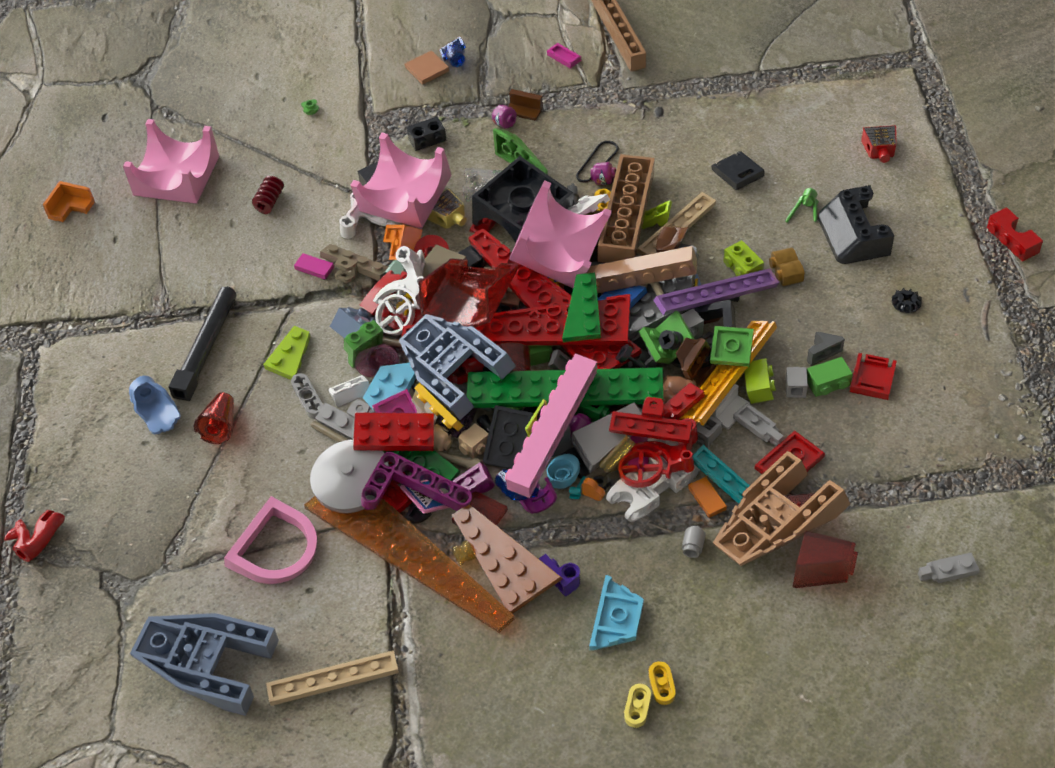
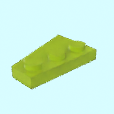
(289, 353)

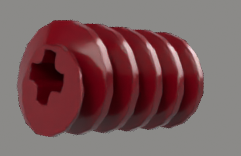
(267, 194)

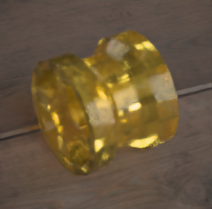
(463, 552)

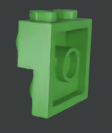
(367, 336)

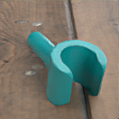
(575, 492)

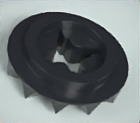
(906, 306)

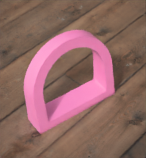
(273, 507)

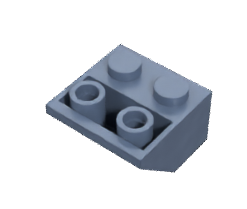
(350, 320)

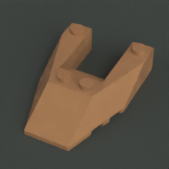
(770, 520)

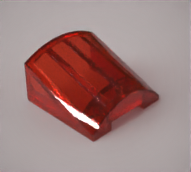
(465, 292)

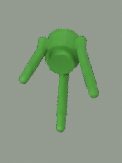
(808, 199)

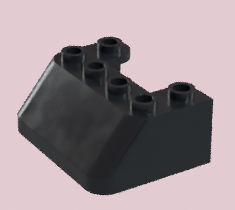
(849, 229)

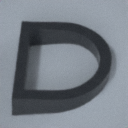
(712, 311)

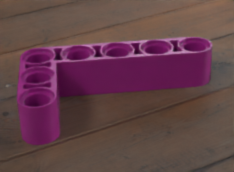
(413, 481)

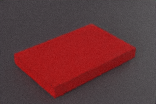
(797, 446)

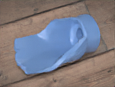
(153, 405)

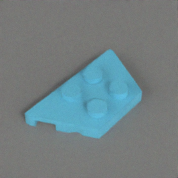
(388, 382)
(616, 616)

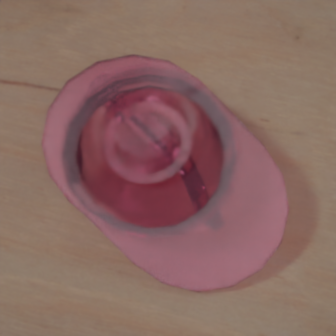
(371, 359)

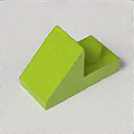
(658, 214)

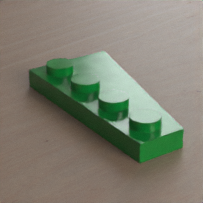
(583, 311)
(432, 461)

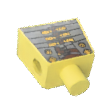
(448, 211)

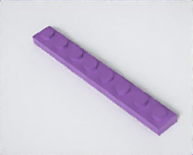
(716, 291)

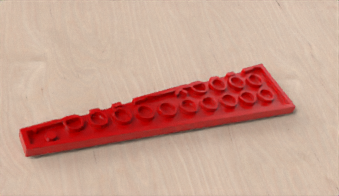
(538, 291)
(547, 324)

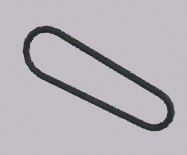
(587, 180)

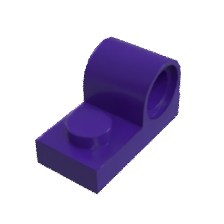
(566, 585)

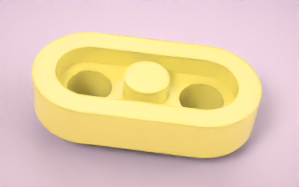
(637, 707)

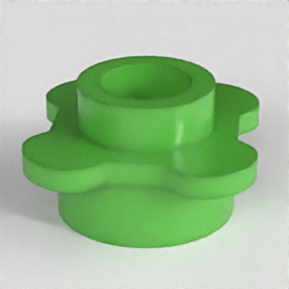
(310, 107)

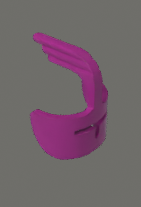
(539, 506)

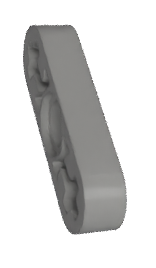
(308, 388)

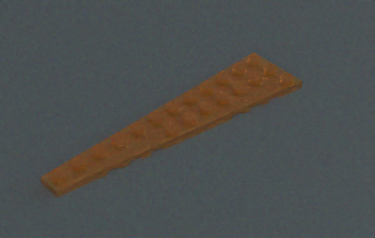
(405, 547)

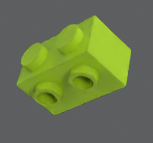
(742, 259)
(759, 381)

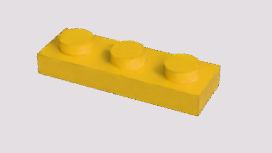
(437, 408)

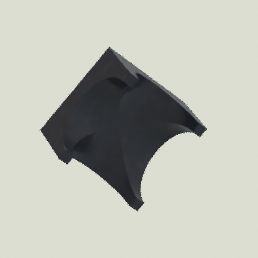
(511, 195)

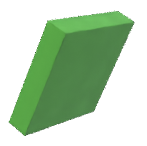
(732, 346)

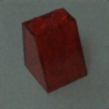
(824, 561)

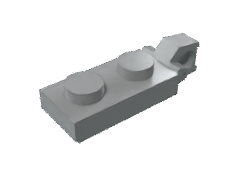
(758, 424)
(949, 568)

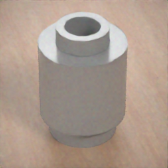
(693, 541)

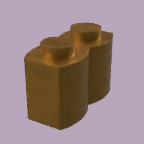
(787, 266)

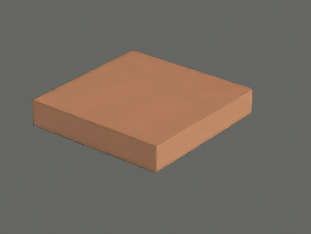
(426, 67)

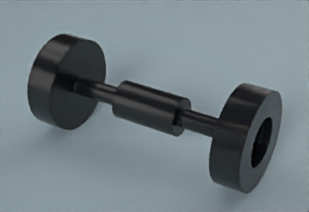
(625, 353)

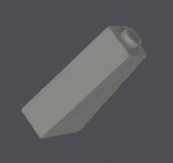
(596, 441)

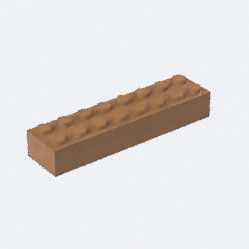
(628, 206)

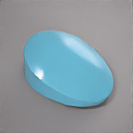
(563, 470)

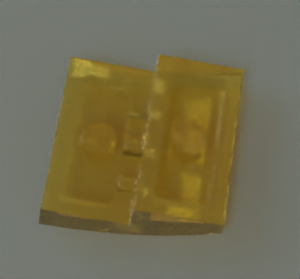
(617, 454)

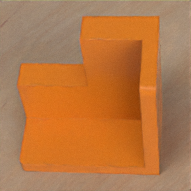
(68, 198)
(401, 236)

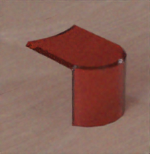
(519, 355)

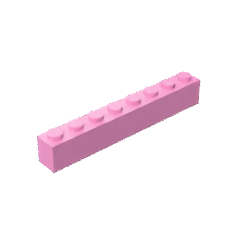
(551, 426)

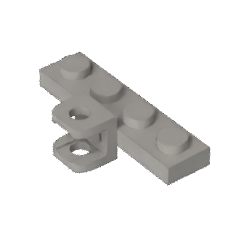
(341, 421)

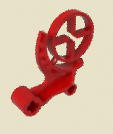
(678, 459)

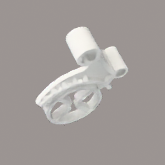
(349, 222)
(410, 284)

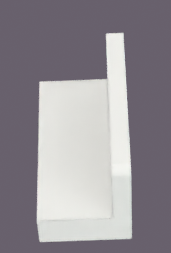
(728, 407)

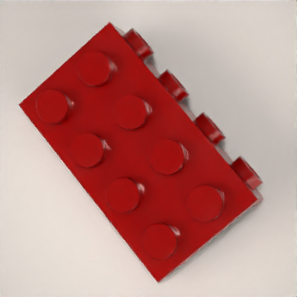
(394, 432)

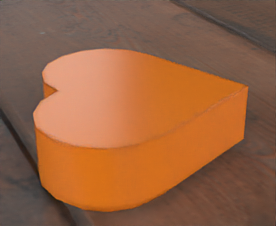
(591, 489)

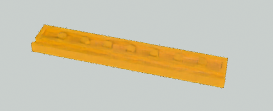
(726, 376)

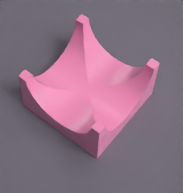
(173, 167)
(403, 185)
(556, 239)

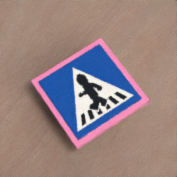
(423, 502)

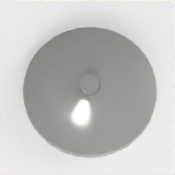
(341, 476)

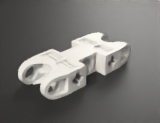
(648, 498)

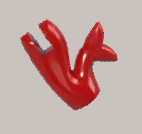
(27, 547)

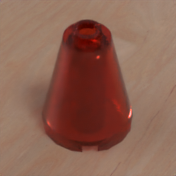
(216, 420)

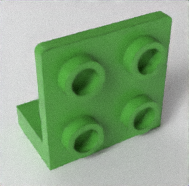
(651, 337)

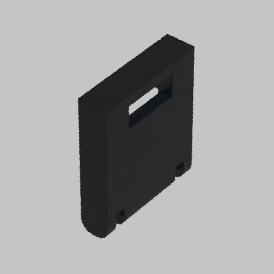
(735, 166)

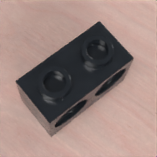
(426, 133)

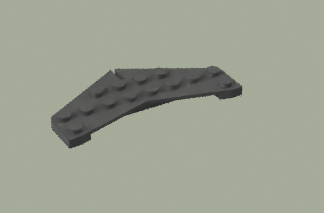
(645, 311)

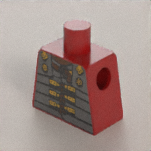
(879, 142)

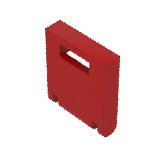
(873, 374)

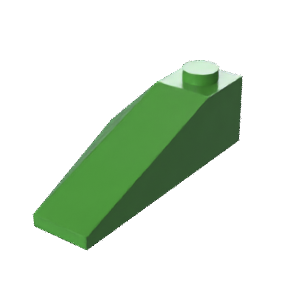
(511, 147)

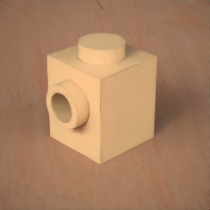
(473, 441)

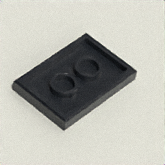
(506, 436)

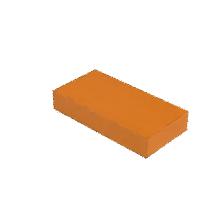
(707, 497)

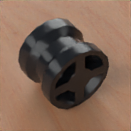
(675, 337)

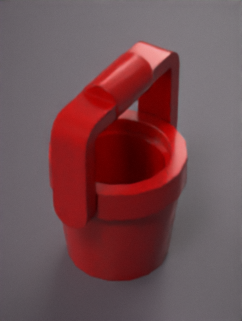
(461, 373)

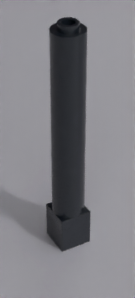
(185, 380)

